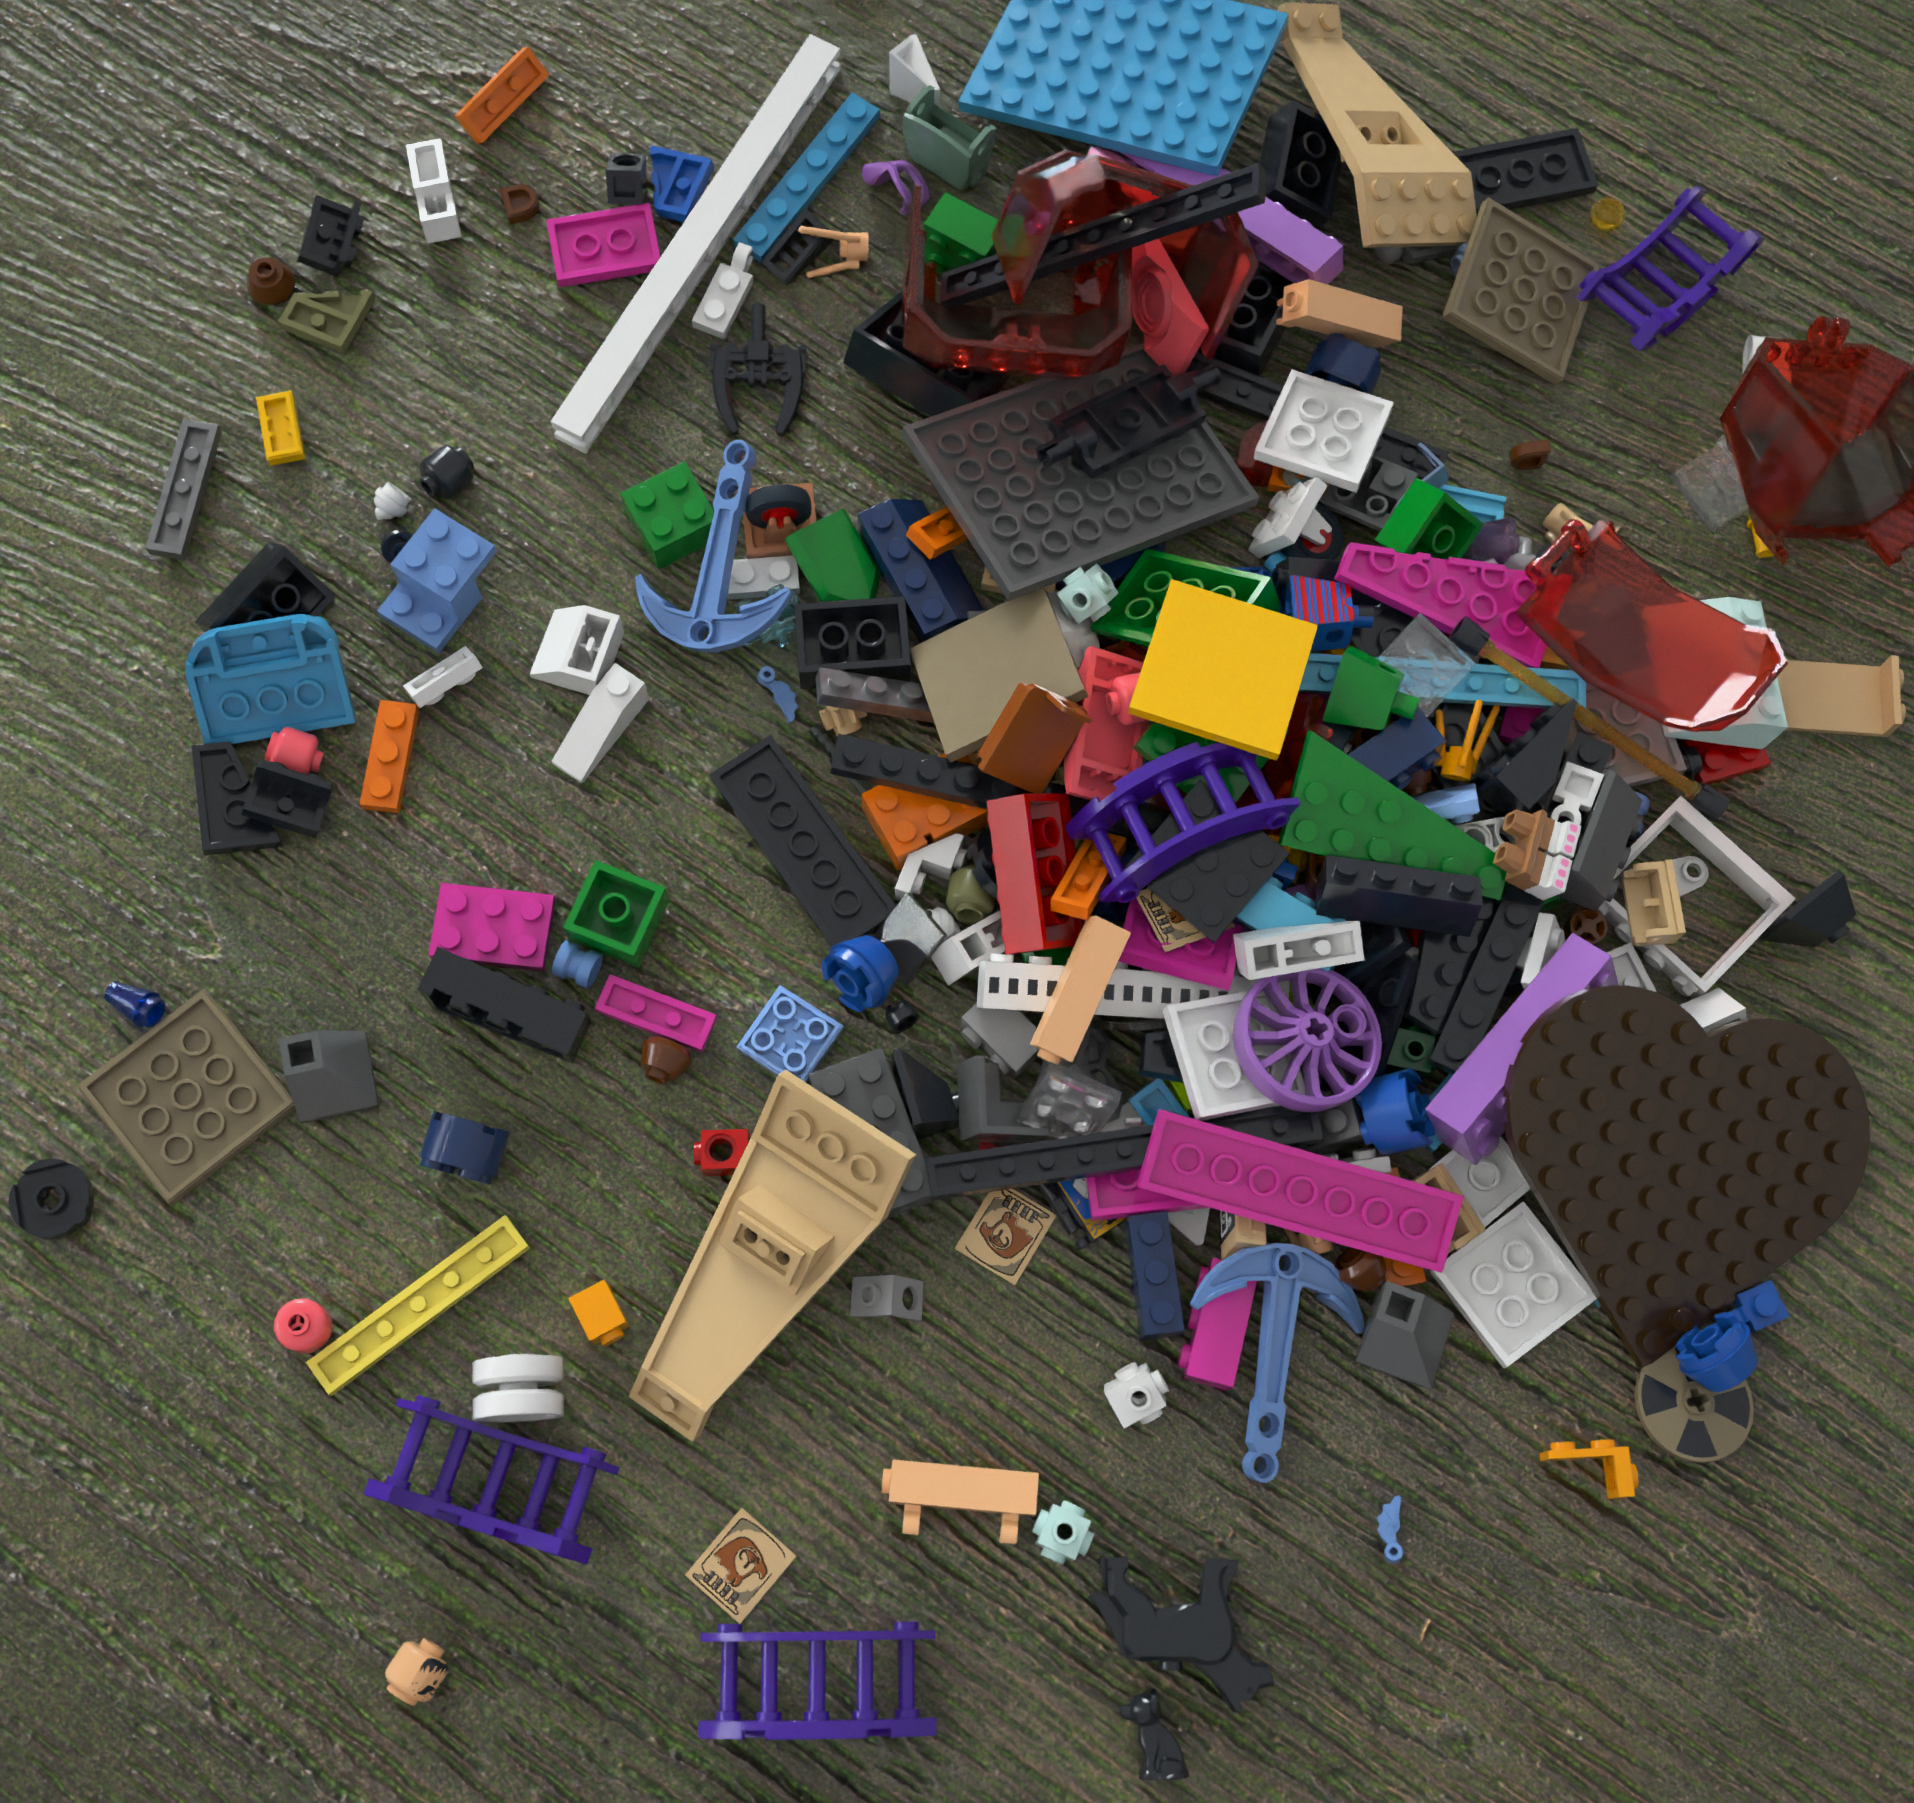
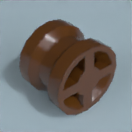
(1590, 923)

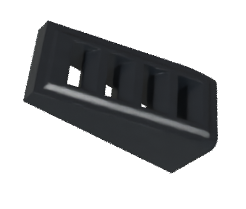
(807, 256)

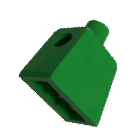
(1367, 693)

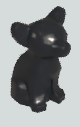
(1160, 1748)

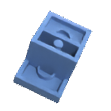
(436, 580)

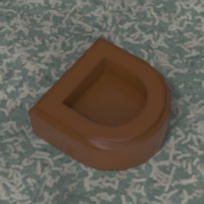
(520, 202)
(1529, 455)

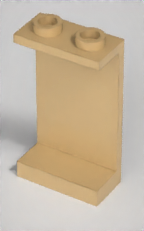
(1843, 697)

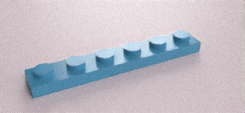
(808, 175)

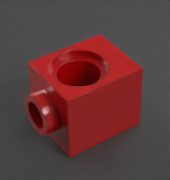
(735, 1138)

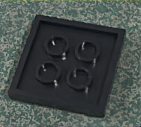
(1218, 880)

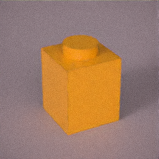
(600, 1314)

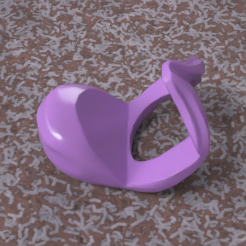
(879, 173)

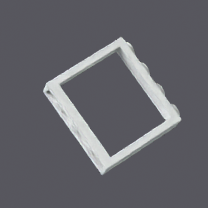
(1733, 864)

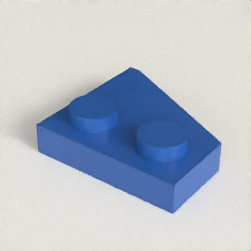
(678, 181)

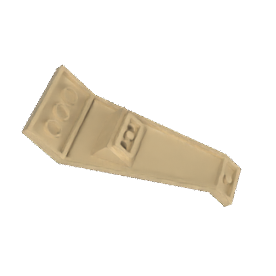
(1404, 175)
(808, 1189)

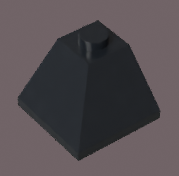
(1816, 916)
(924, 1096)

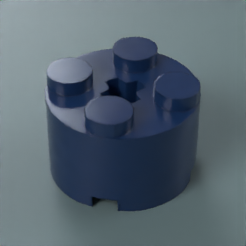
(1345, 363)
(465, 1145)

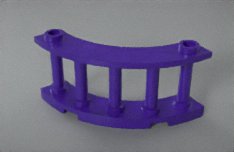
(1685, 301)
(1162, 777)
(483, 1515)
(817, 1720)

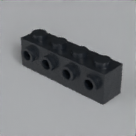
(1398, 895)

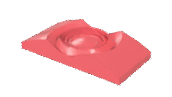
(1164, 309)
(1104, 747)

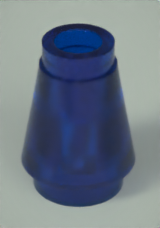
(136, 1003)

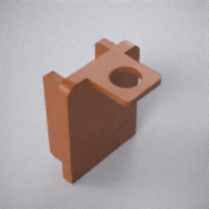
(1031, 737)

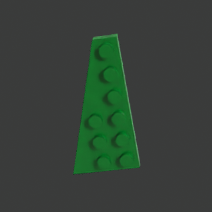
(1366, 818)

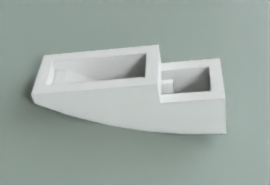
(433, 191)

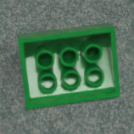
(1144, 589)

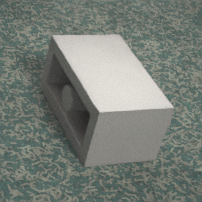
(1002, 1035)

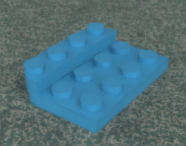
(268, 678)

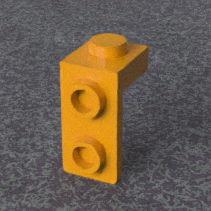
(1620, 1474)

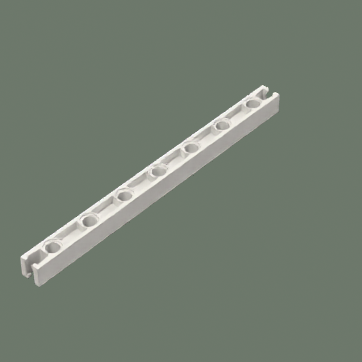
(696, 245)

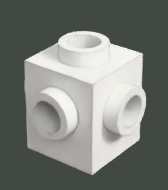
(1131, 1407)

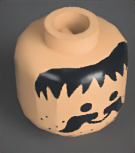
(416, 1671)

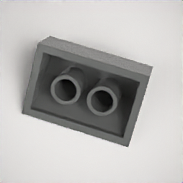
(1603, 843)

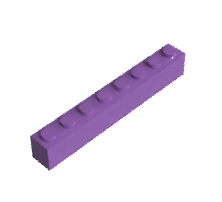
(1276, 235)

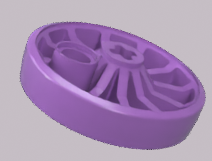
(1309, 1038)

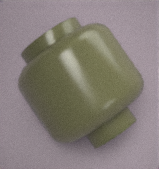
(967, 898)

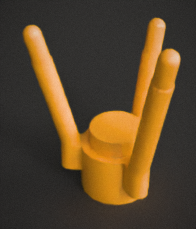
(1460, 761)

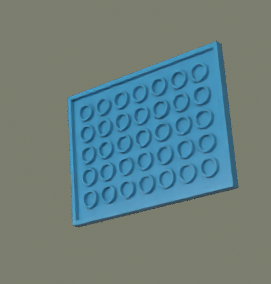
(1129, 73)

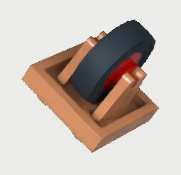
(775, 514)

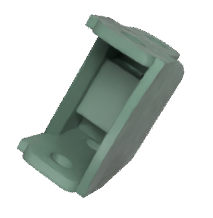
(946, 143)

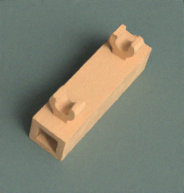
(1340, 311)
(1079, 990)
(961, 1489)

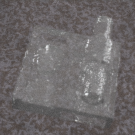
(1713, 486)

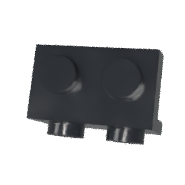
(330, 235)
(287, 798)

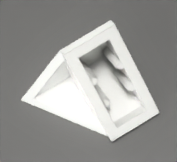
(910, 71)

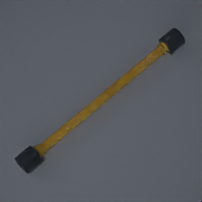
(1704, 798)

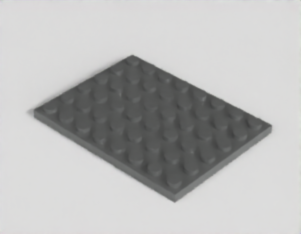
(1046, 522)

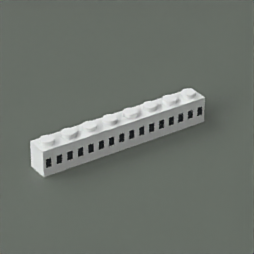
(1127, 994)

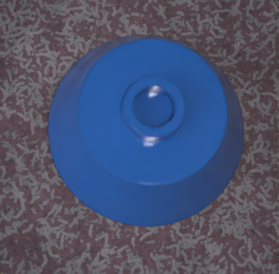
(861, 971)
(1718, 1354)

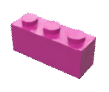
(1216, 1336)

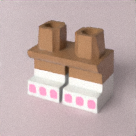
(1541, 852)

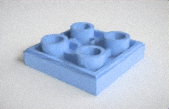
(1452, 803)
(790, 1035)

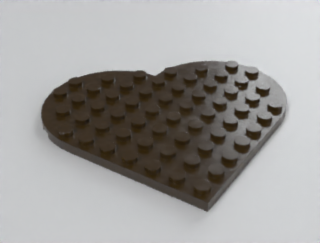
(1679, 1152)

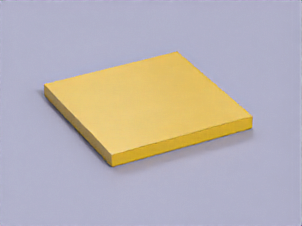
(1223, 669)

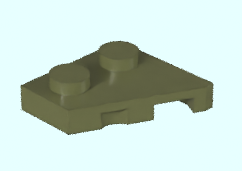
(326, 317)

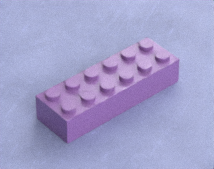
(1471, 1105)

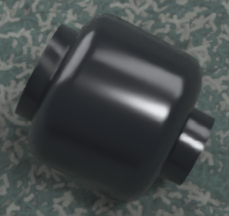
(446, 472)

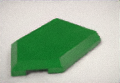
(835, 559)

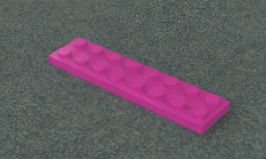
(1300, 1190)

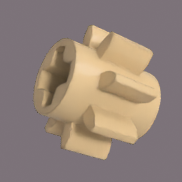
(842, 720)

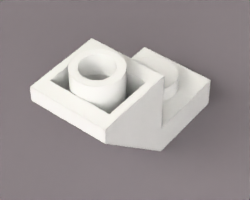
(936, 859)

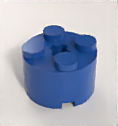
(1395, 1113)

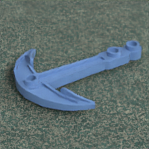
(715, 574)
(1277, 1327)

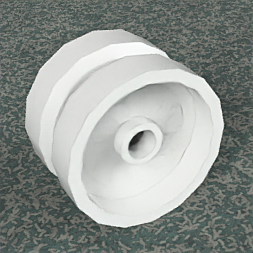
(518, 1383)

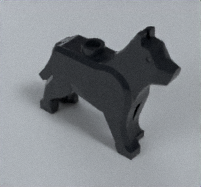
(1183, 1633)

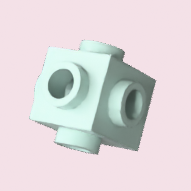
(1087, 594)
(1052, 1545)

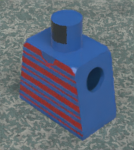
(1329, 607)

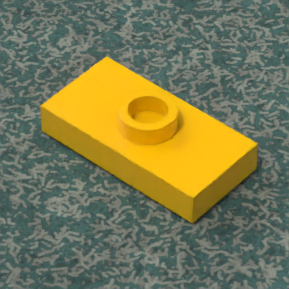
(280, 428)

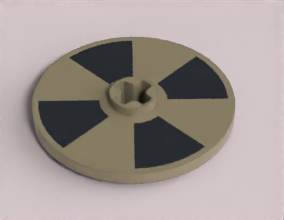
(1691, 1432)

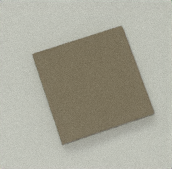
(1520, 291)
(979, 663)
(187, 1096)

